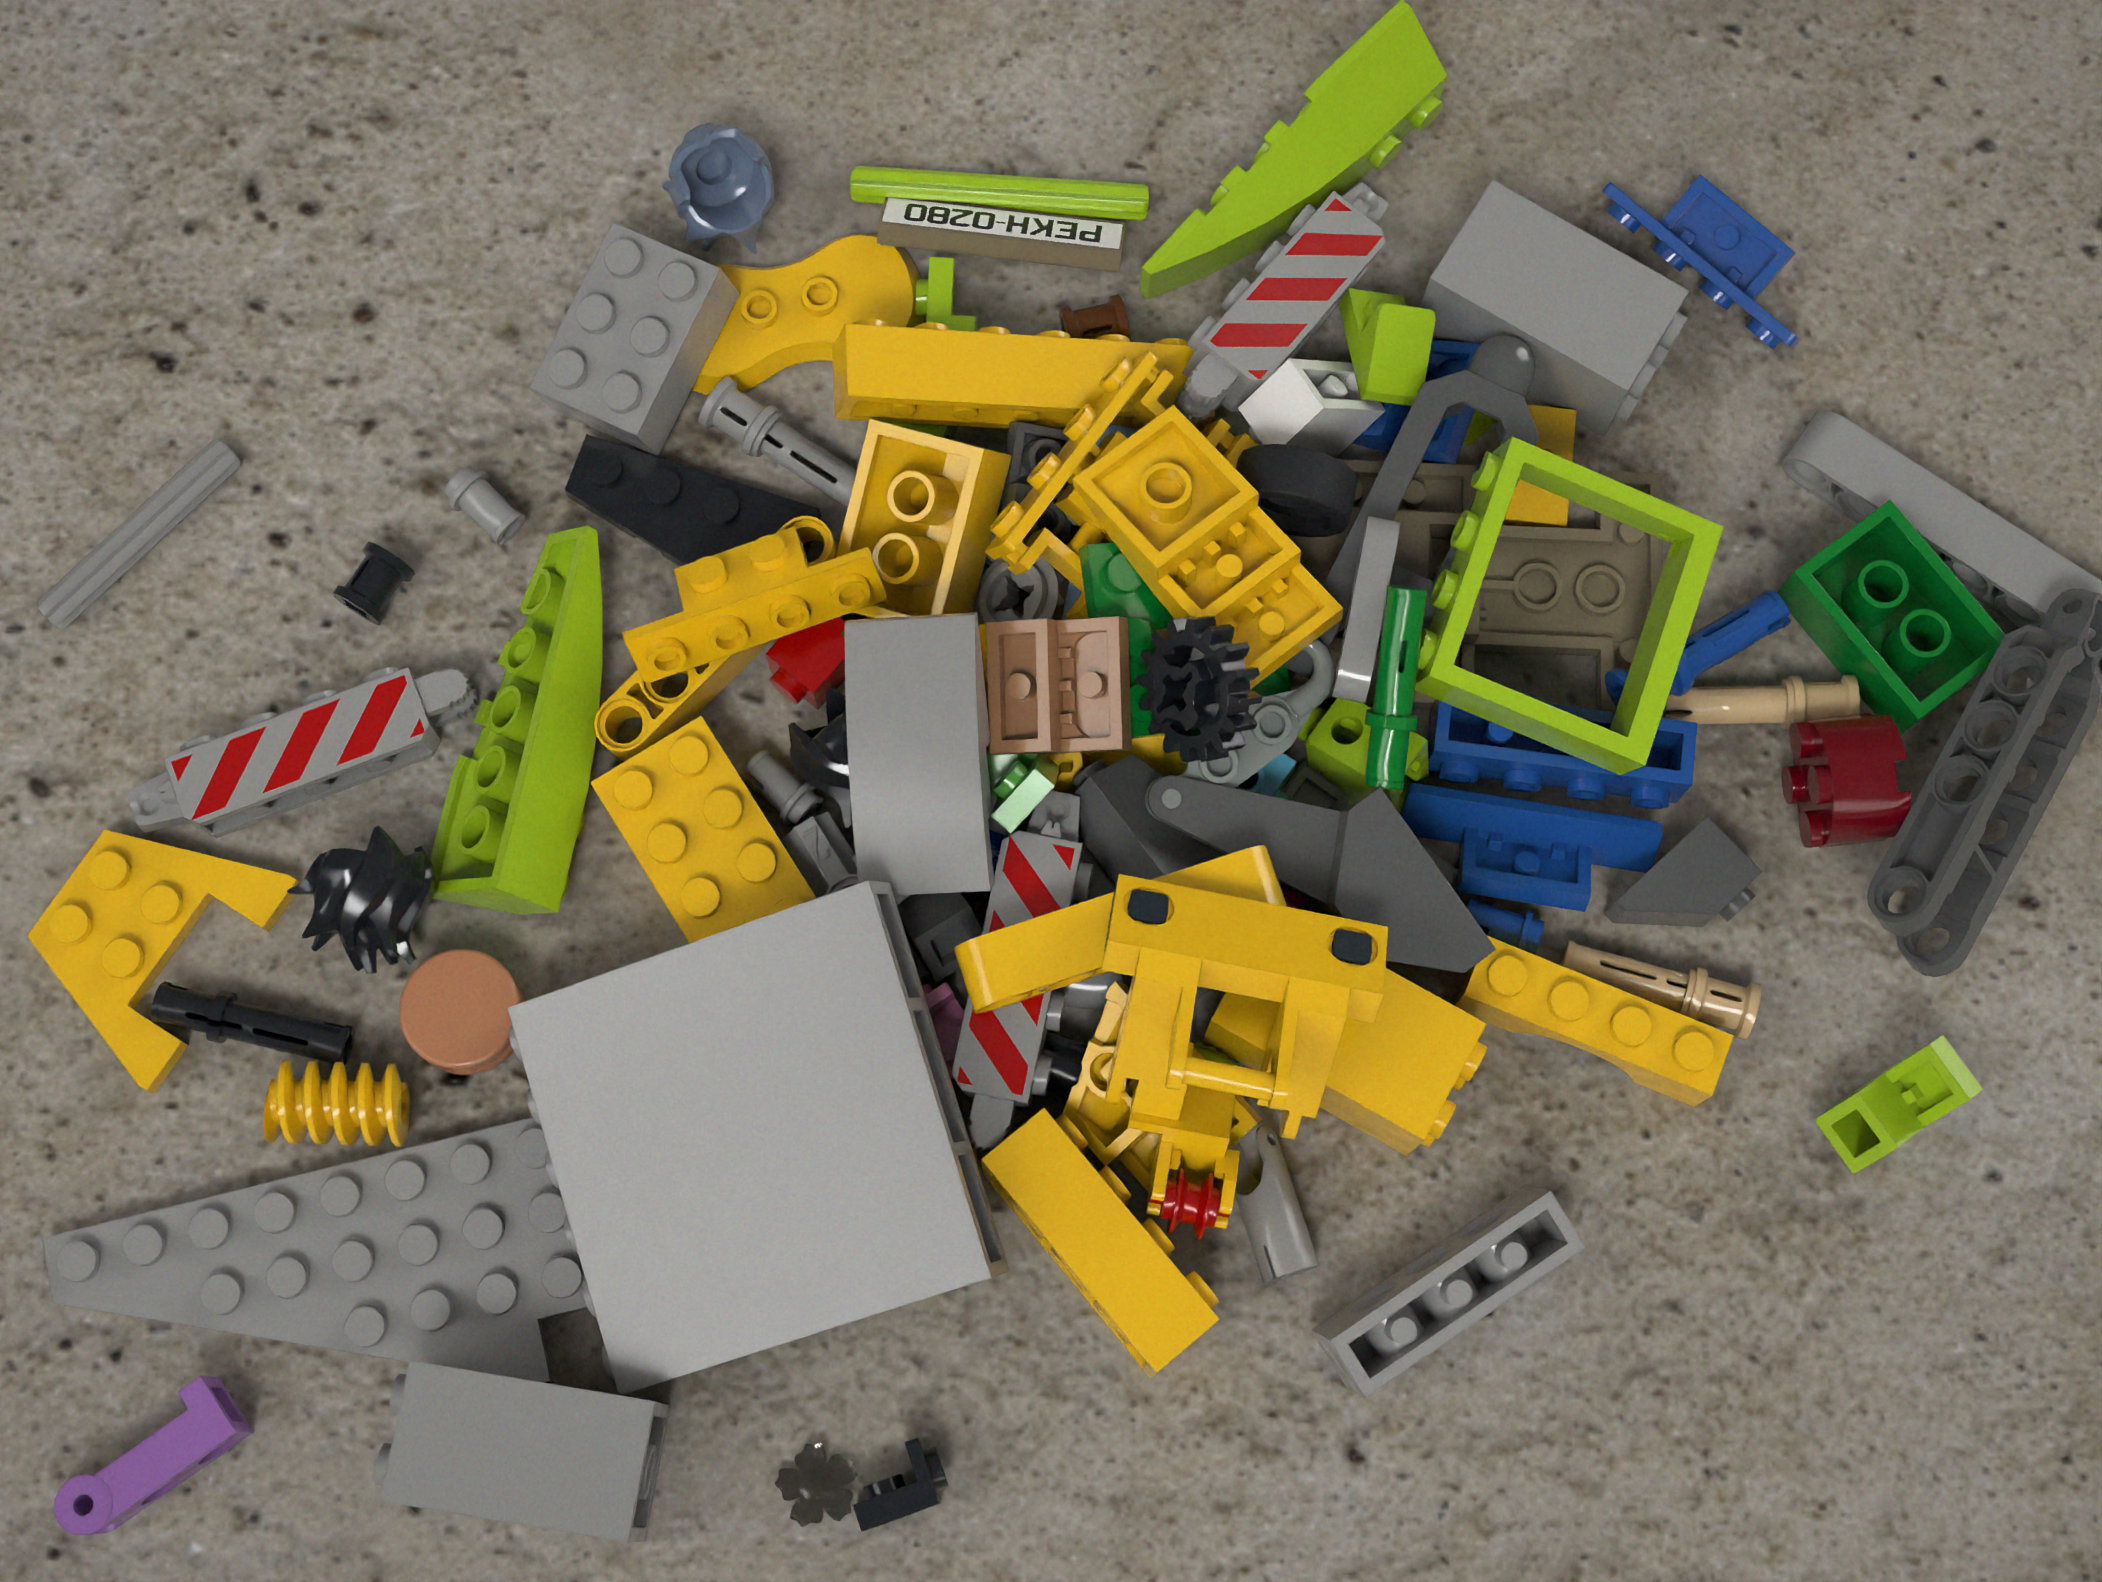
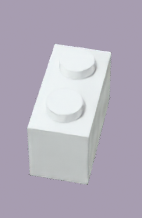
(1310, 407)

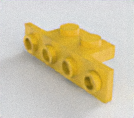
(749, 600)

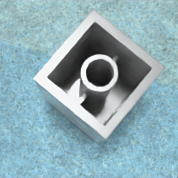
(1578, 304)
(523, 1452)

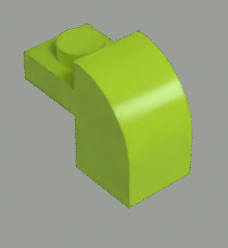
(1898, 1104)

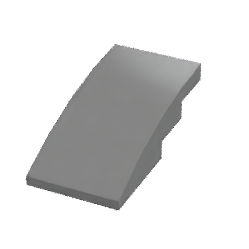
(919, 753)

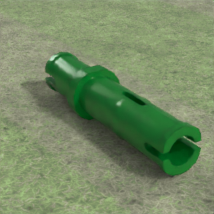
(1395, 687)

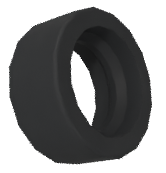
(1300, 488)

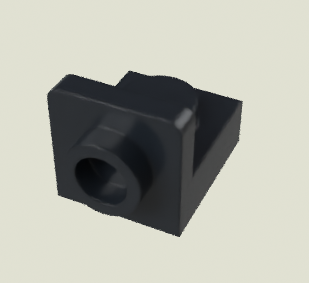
(893, 1500)

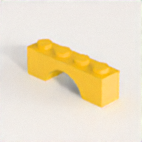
(1632, 1033)

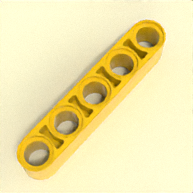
(665, 715)
(1071, 941)

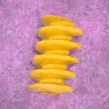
(337, 1106)

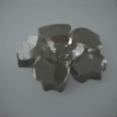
(817, 1485)

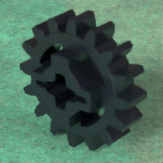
(1198, 694)

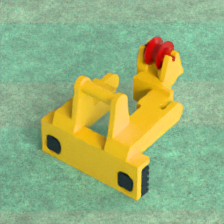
(1190, 938)

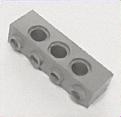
(1448, 1289)

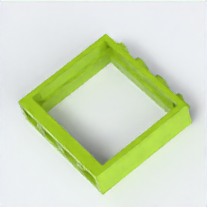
(1662, 638)

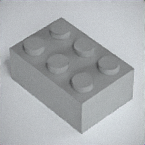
(635, 339)

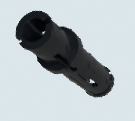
(226, 1017)

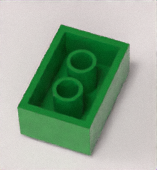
(1892, 617)

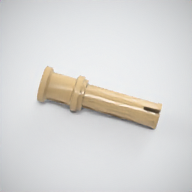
(1783, 703)
(1687, 994)

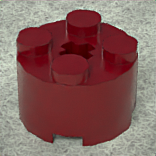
(1846, 779)

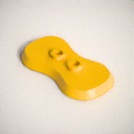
(800, 308)

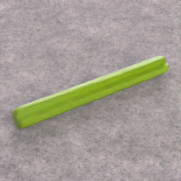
(1024, 193)

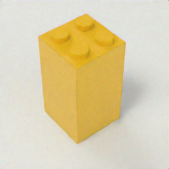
(1385, 1074)

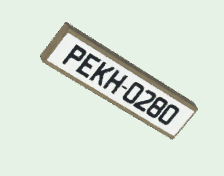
(1002, 233)

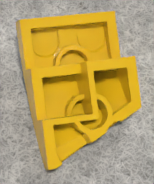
(1107, 1124)

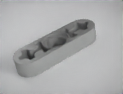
(1366, 609)

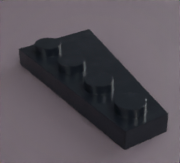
(674, 505)

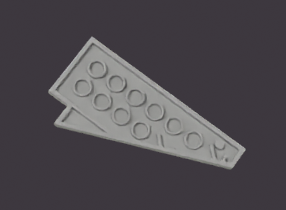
(390, 1256)

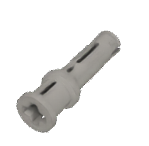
(759, 436)

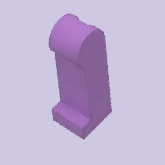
(156, 1464)

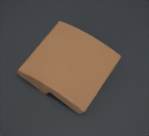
(1058, 686)

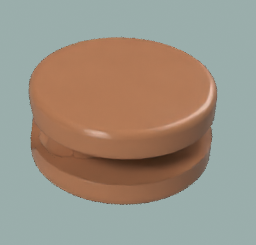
(459, 1012)

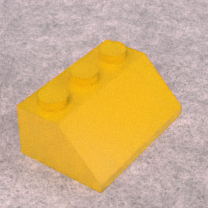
(924, 516)

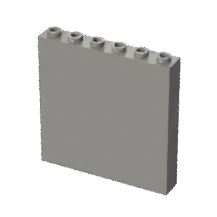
(755, 1138)

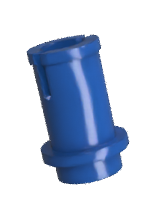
(1508, 926)

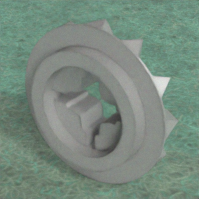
(1000, 590)

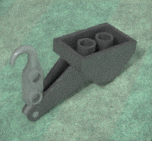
(1344, 858)

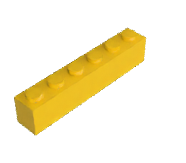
(985, 375)

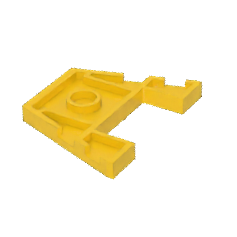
(125, 921)

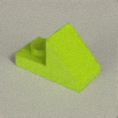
(1387, 344)

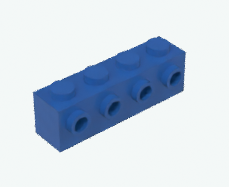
(1472, 747)

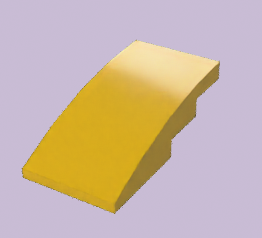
(1205, 541)

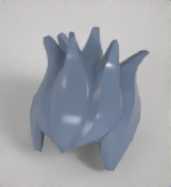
(720, 185)

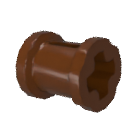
(1108, 314)

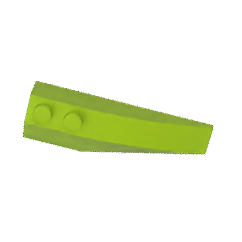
(1347, 127)
(525, 788)

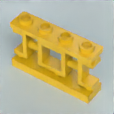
(1076, 456)

